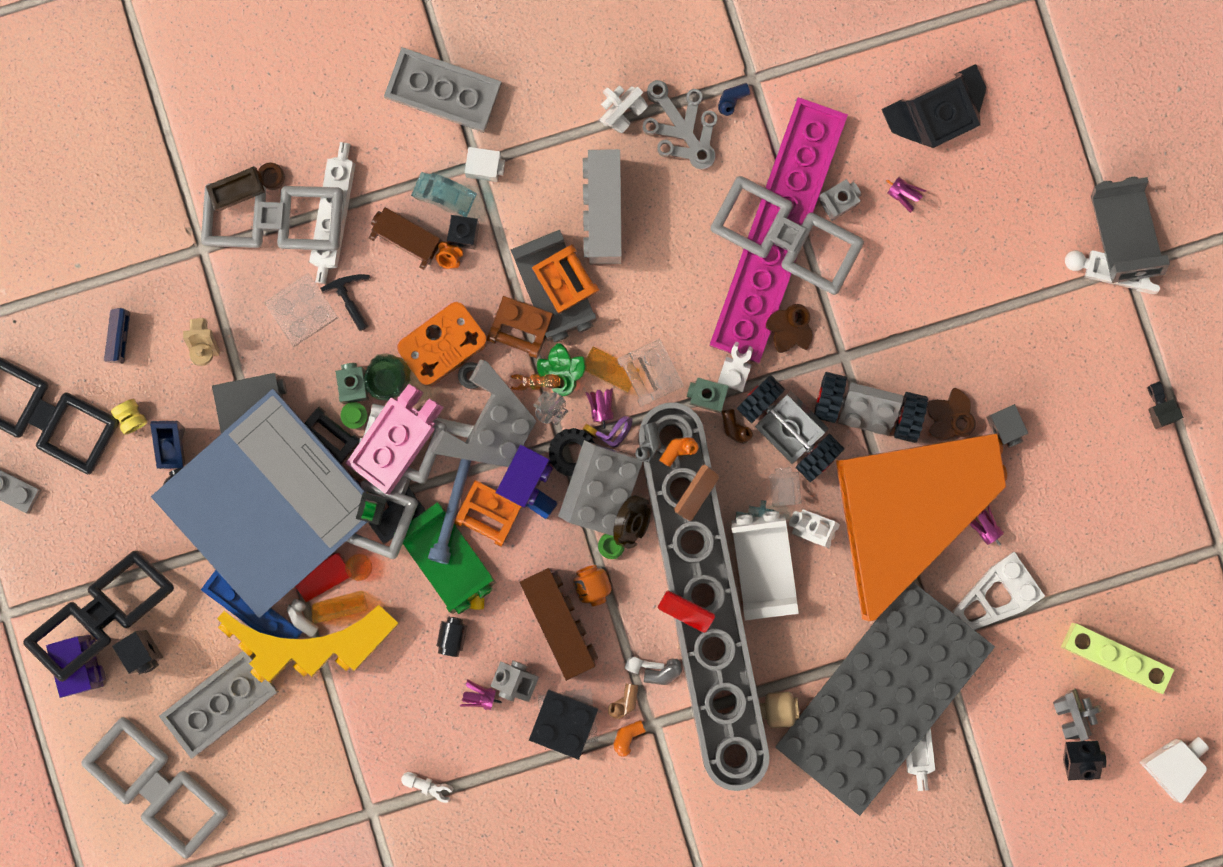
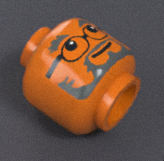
(592, 585)

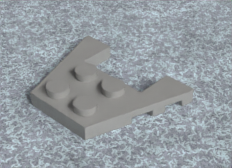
(499, 428)

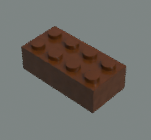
(558, 623)

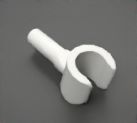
(634, 664)

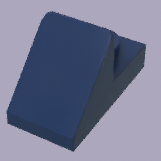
(168, 444)

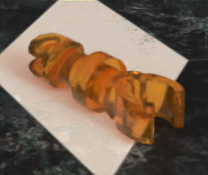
(536, 381)

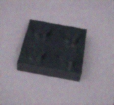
(563, 724)

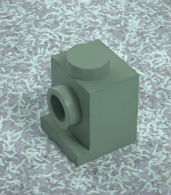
(357, 391)
(717, 399)

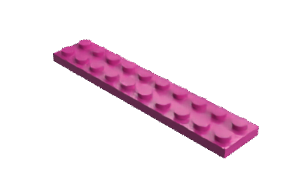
(798, 178)

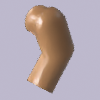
(625, 704)

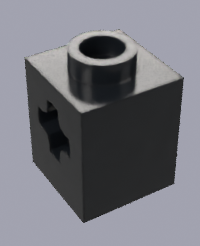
(463, 232)

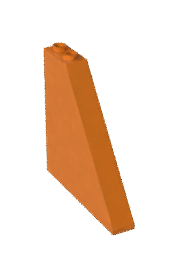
(910, 507)

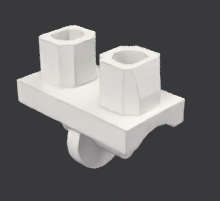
(630, 99)
(813, 527)

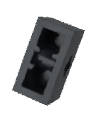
(138, 652)

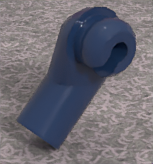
(730, 96)

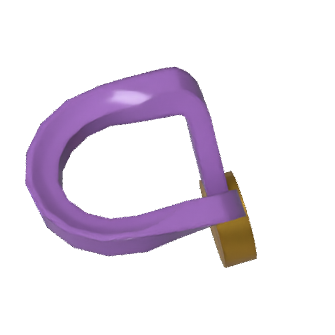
(593, 432)

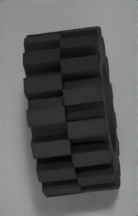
(557, 445)

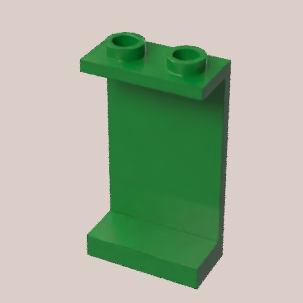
(463, 576)

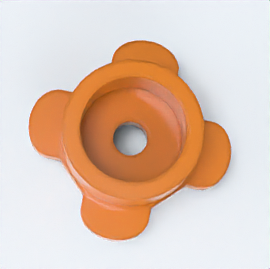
(448, 255)

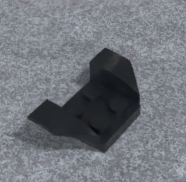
(941, 111)

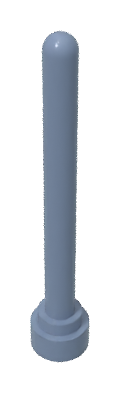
(440, 551)

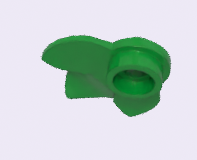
(561, 364)

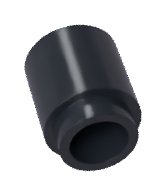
(451, 636)

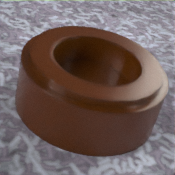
(271, 175)

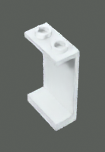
(765, 565)

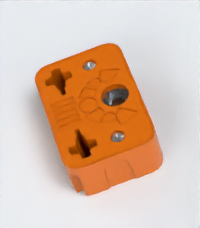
(449, 350)

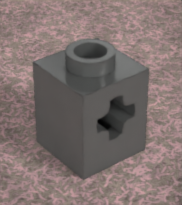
(1008, 425)

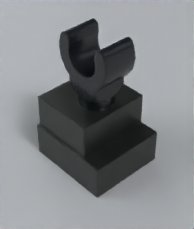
(1165, 411)

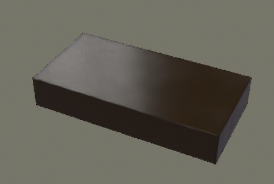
(235, 189)

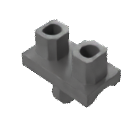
(1079, 727)

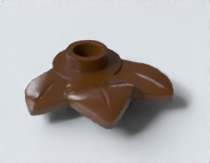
(787, 330)
(948, 413)

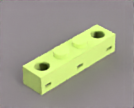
(1117, 658)

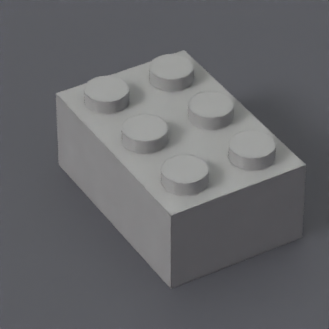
(599, 487)

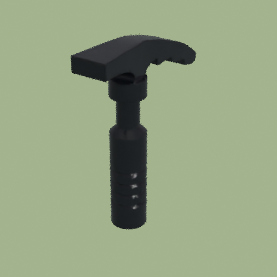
(349, 304)

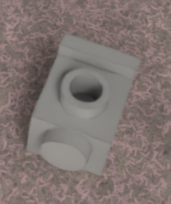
(835, 207)

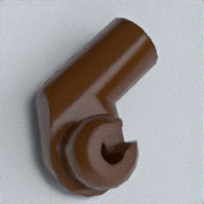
(734, 430)

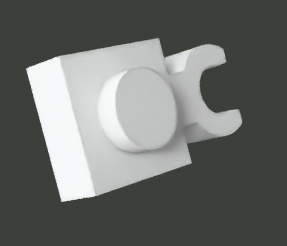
(735, 370)

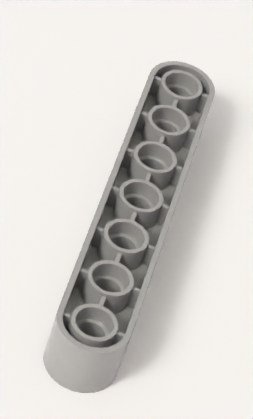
(712, 567)

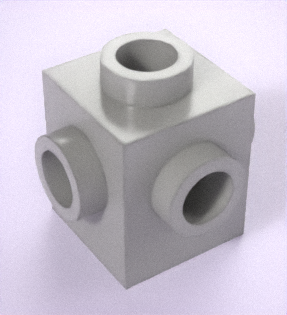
(514, 681)

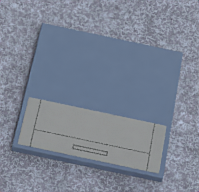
(264, 502)

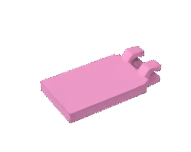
(394, 439)

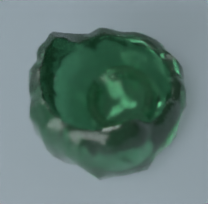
(386, 376)

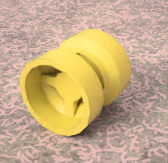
(129, 416)

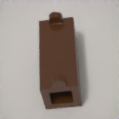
(405, 236)

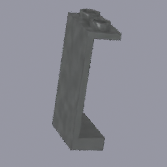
(1127, 230)
(531, 253)

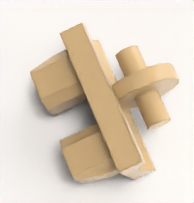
(200, 342)

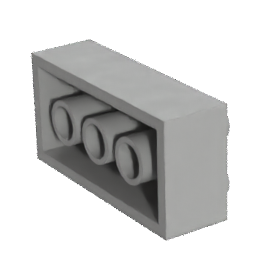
(604, 203)

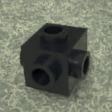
(1083, 760)

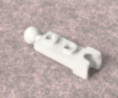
(1098, 270)

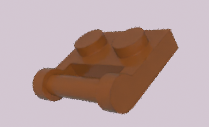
(524, 318)

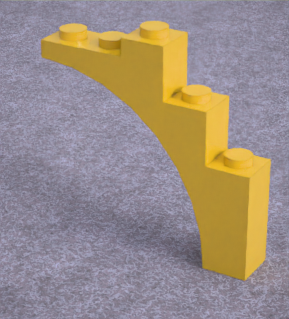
(275, 653)

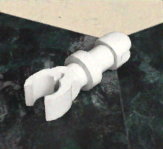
(411, 780)

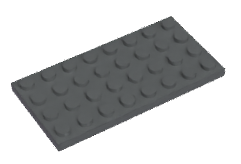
(884, 697)

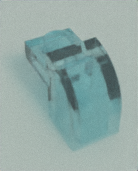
(444, 193)

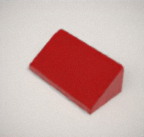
(323, 577)
(686, 611)

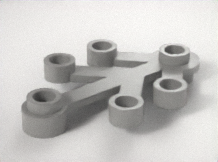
(681, 128)

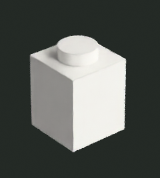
(484, 164)

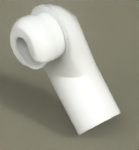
(298, 620)

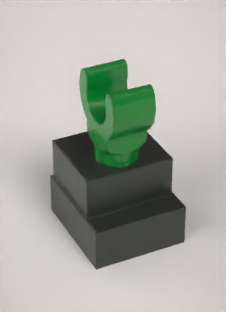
(371, 508)

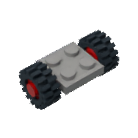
(871, 408)

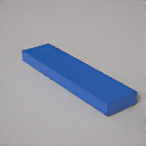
(269, 623)

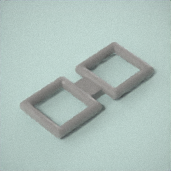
(277, 217)
(787, 235)
(399, 497)
(154, 787)

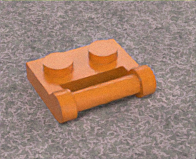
(558, 284)
(492, 505)

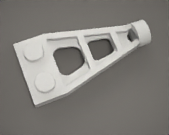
(1017, 582)

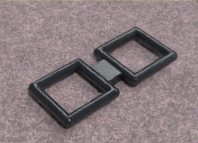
(47, 417)
(98, 615)

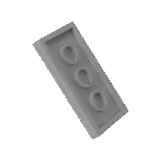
(442, 89)
(217, 705)

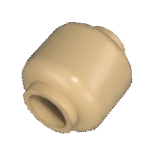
(780, 709)

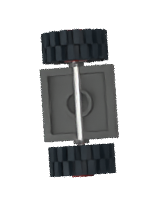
(791, 428)

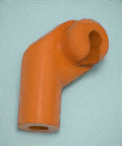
(679, 447)
(624, 737)

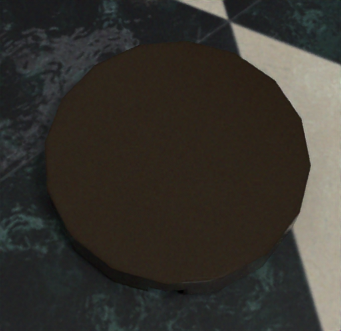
(631, 521)

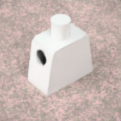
(1177, 767)

